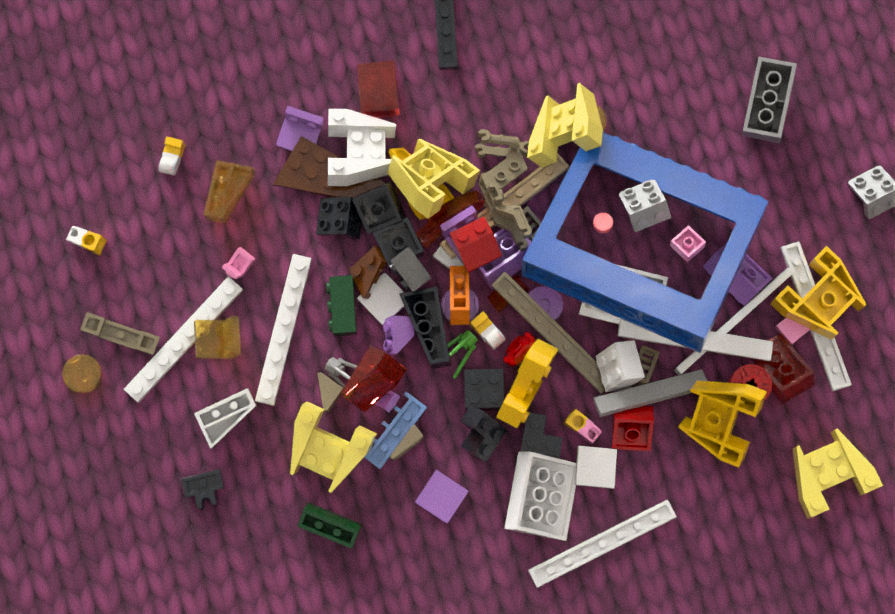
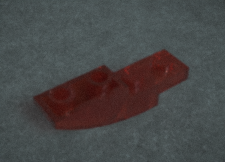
(431, 231)

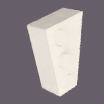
(224, 415)

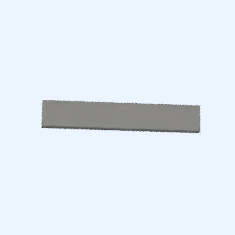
(647, 393)

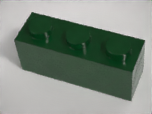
(342, 305)
(329, 525)

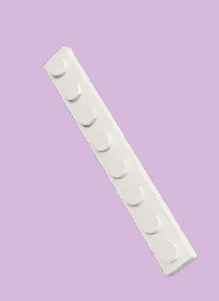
(283, 330)
(181, 340)

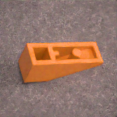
(459, 296)

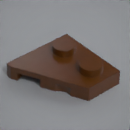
(367, 270)

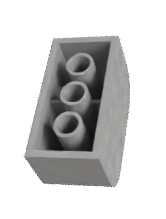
(769, 99)

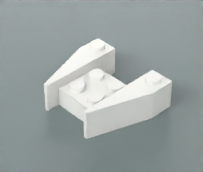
(364, 147)

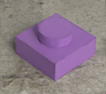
(388, 401)

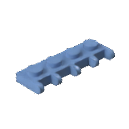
(395, 431)

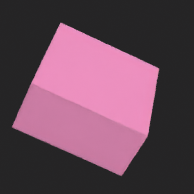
(687, 243)
(791, 330)

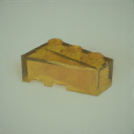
(226, 189)

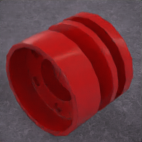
(752, 373)

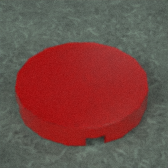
(518, 349)

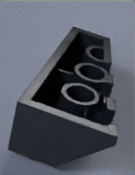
(427, 318)

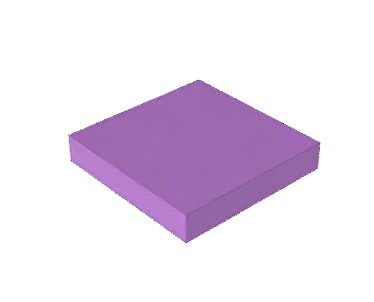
(441, 496)

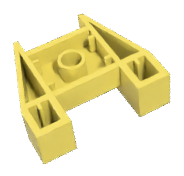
(563, 123)
(425, 171)
(324, 451)
(828, 468)

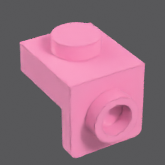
(238, 263)

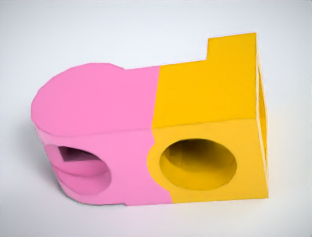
(582, 426)

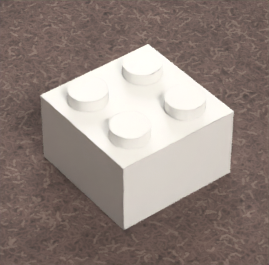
(620, 366)

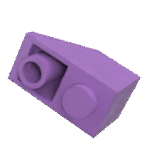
(398, 333)

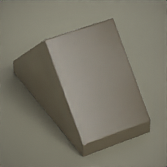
(329, 391)

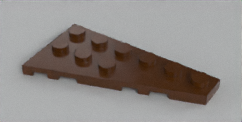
(308, 171)

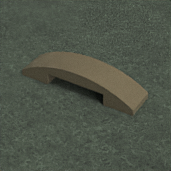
(120, 334)

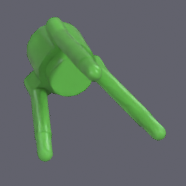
(466, 341)

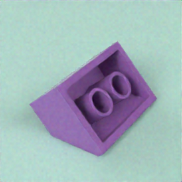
(509, 262)
(748, 281)

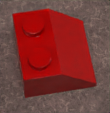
(475, 244)
(633, 429)

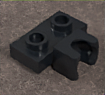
(203, 487)

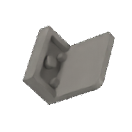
(875, 190)
(645, 205)

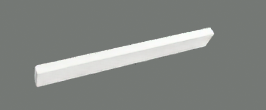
(738, 316)
(715, 342)
(826, 348)
(602, 543)

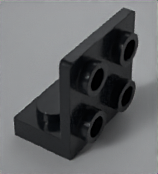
(338, 217)

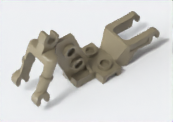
(504, 216)

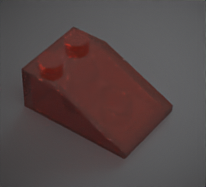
(378, 89)
(786, 370)
(373, 379)

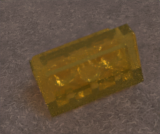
(217, 338)

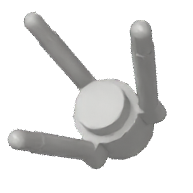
(336, 368)

